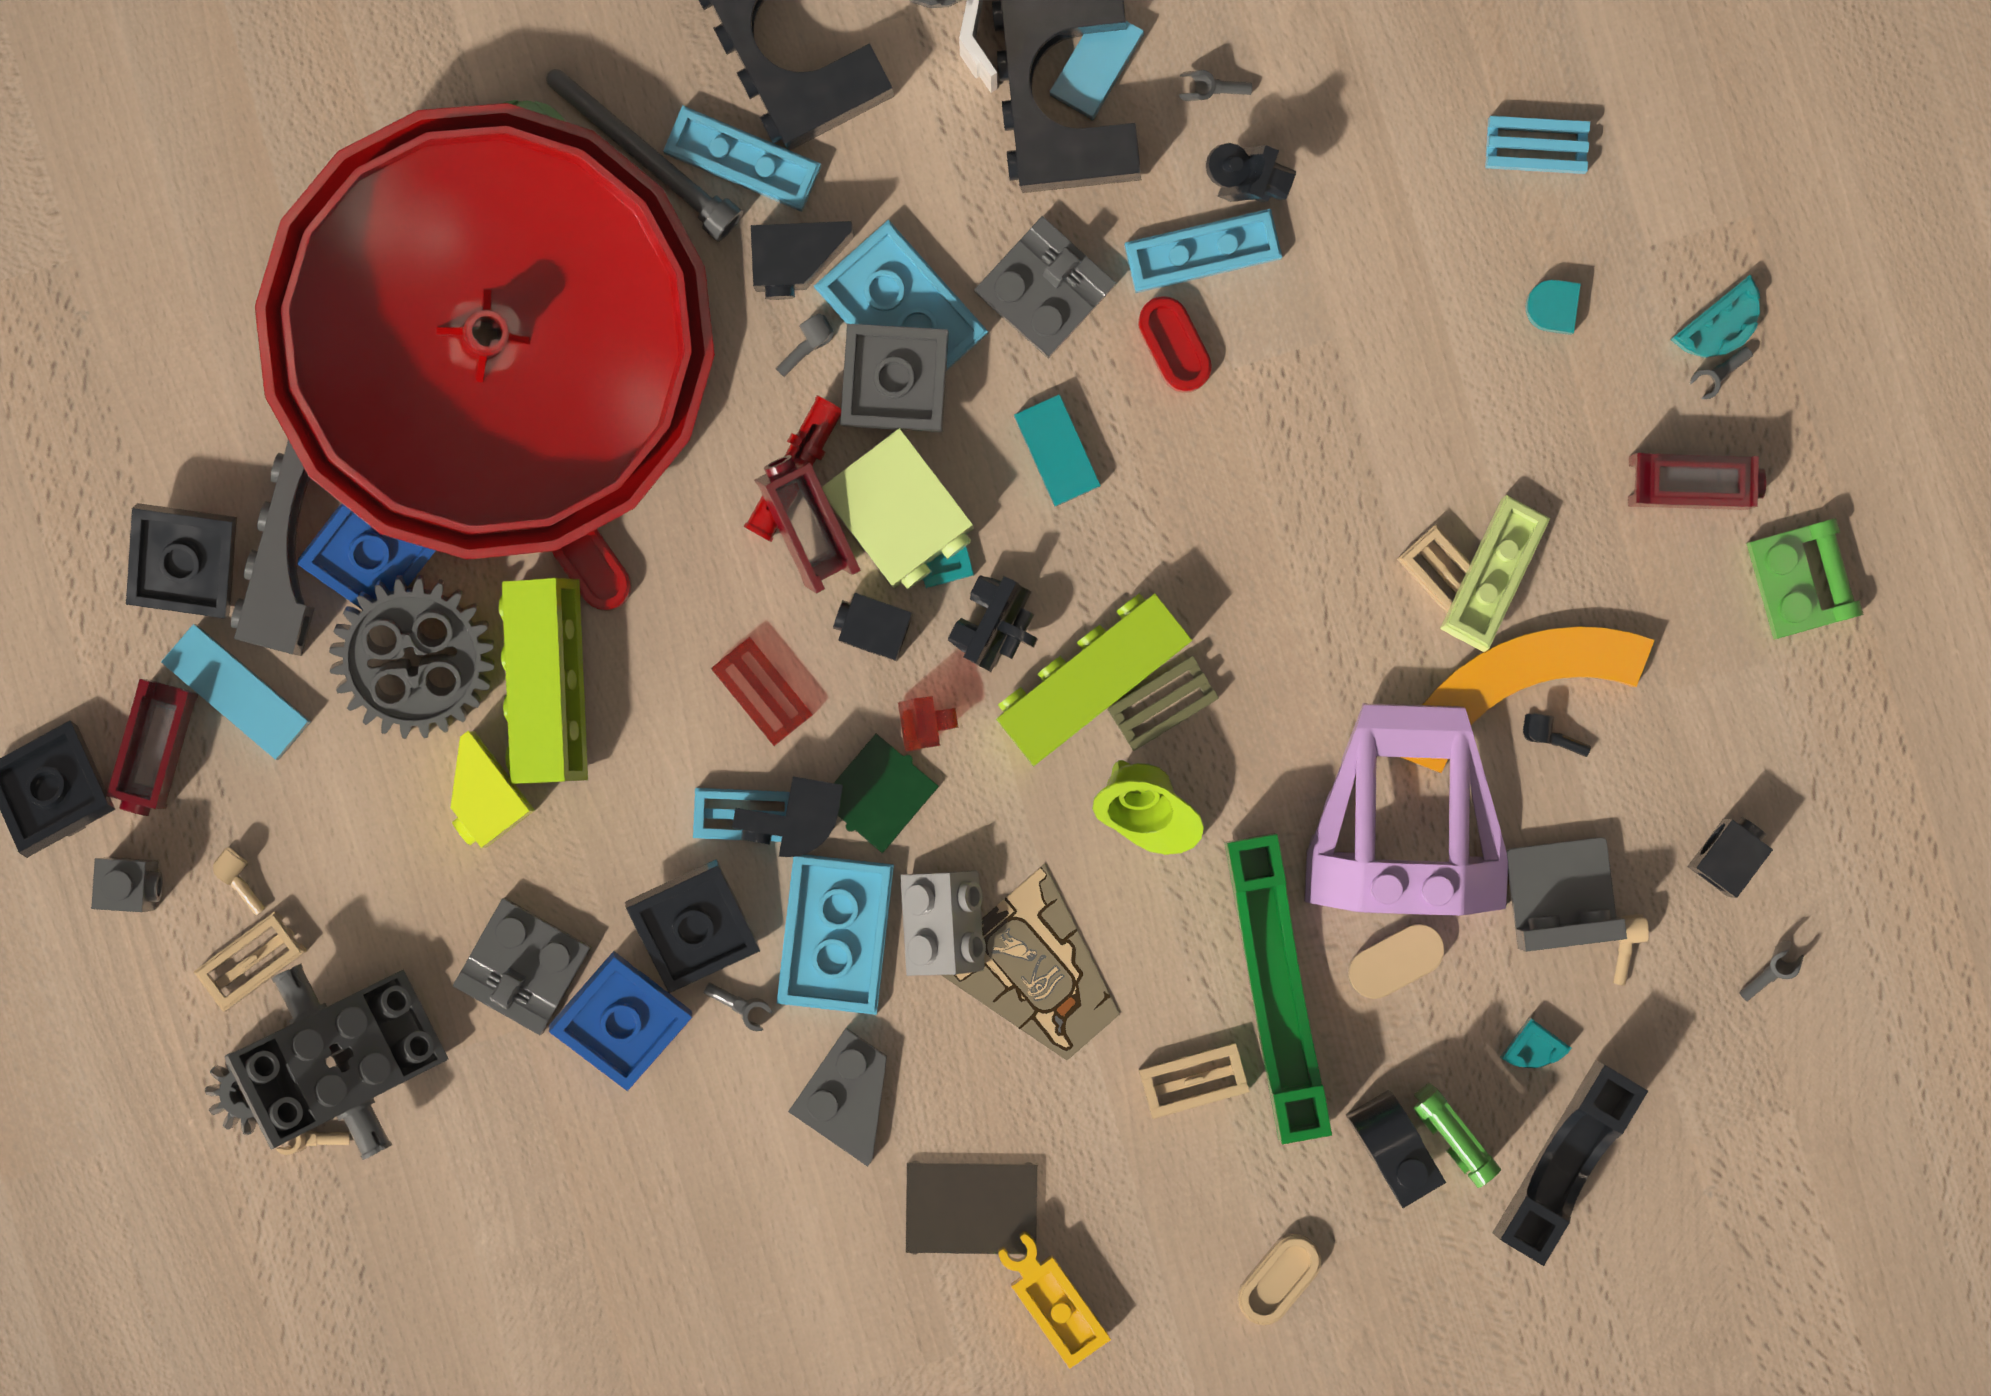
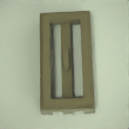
(1127, 725)

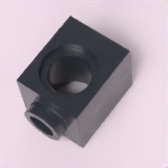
(872, 626)
(1731, 856)

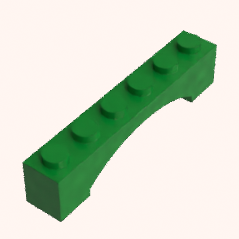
(1277, 988)

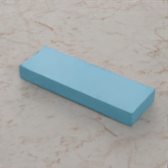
(742, 158)
(1203, 251)
(235, 691)

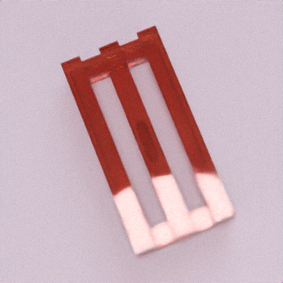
(789, 724)

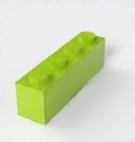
(1093, 679)
(544, 680)

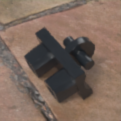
(1248, 173)
(1001, 626)

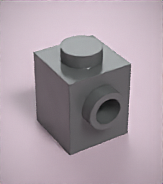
(126, 884)

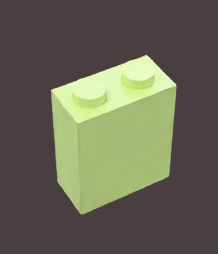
(898, 510)

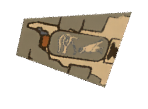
(1040, 970)

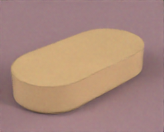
(1396, 961)
(1279, 1279)

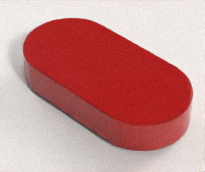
(1174, 344)
(601, 575)

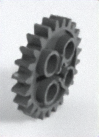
(403, 612)

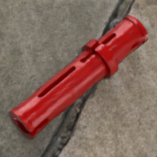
(806, 445)

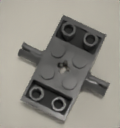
(376, 1043)

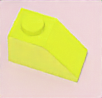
(483, 795)

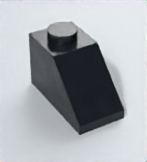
(794, 254)

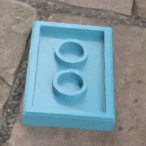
(894, 286)
(835, 934)

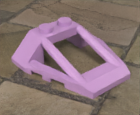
(1403, 886)

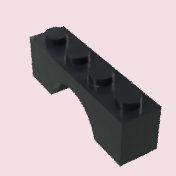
(1581, 1137)

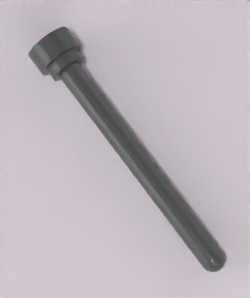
(716, 214)

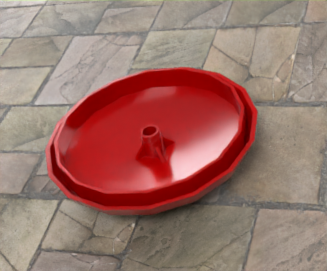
(503, 226)

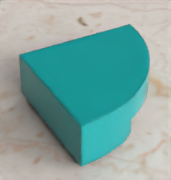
(1534, 1047)

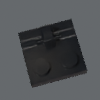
(181, 560)
(51, 789)
(692, 926)

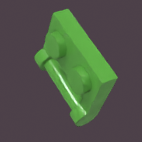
(1788, 583)
(1465, 1148)

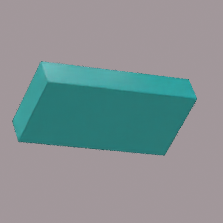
(1057, 450)

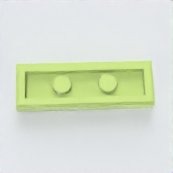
(1495, 573)

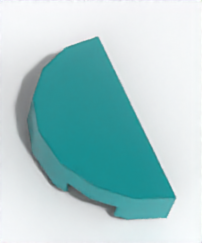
(1724, 324)

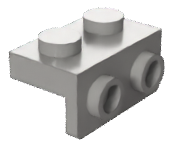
(942, 923)

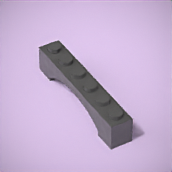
(273, 604)

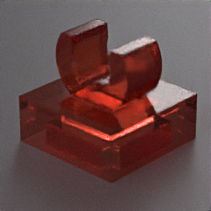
(921, 722)

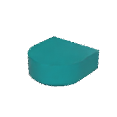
(1553, 306)

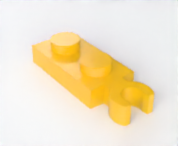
(1055, 1304)

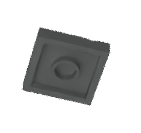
(1045, 287)
(894, 377)
(522, 966)

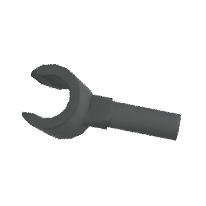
(1207, 86)
(817, 332)
(1723, 370)
(1776, 969)
(737, 1004)

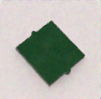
(882, 792)

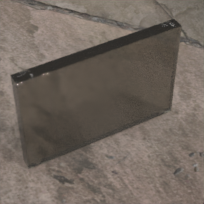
(970, 1207)

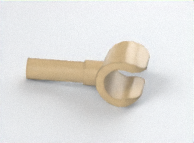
(227, 869)
(1637, 932)
(315, 1138)

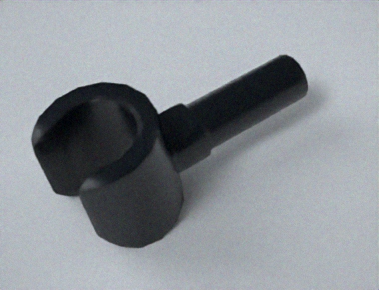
(1539, 729)

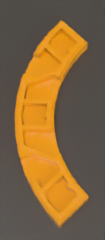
(1538, 659)

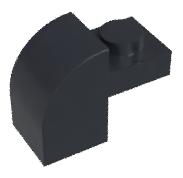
(807, 823)
(1396, 1148)

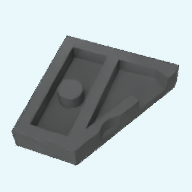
(845, 1096)

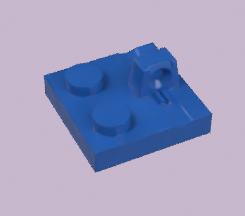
(355, 556)
(620, 1021)

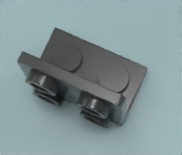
(1563, 895)

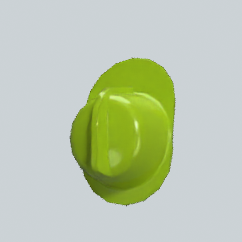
(1146, 809)

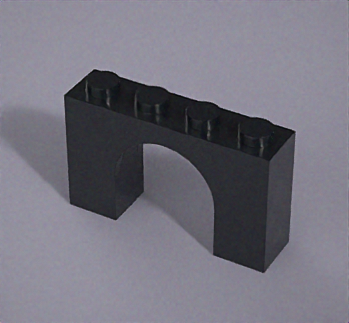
(799, 102)
(1047, 152)

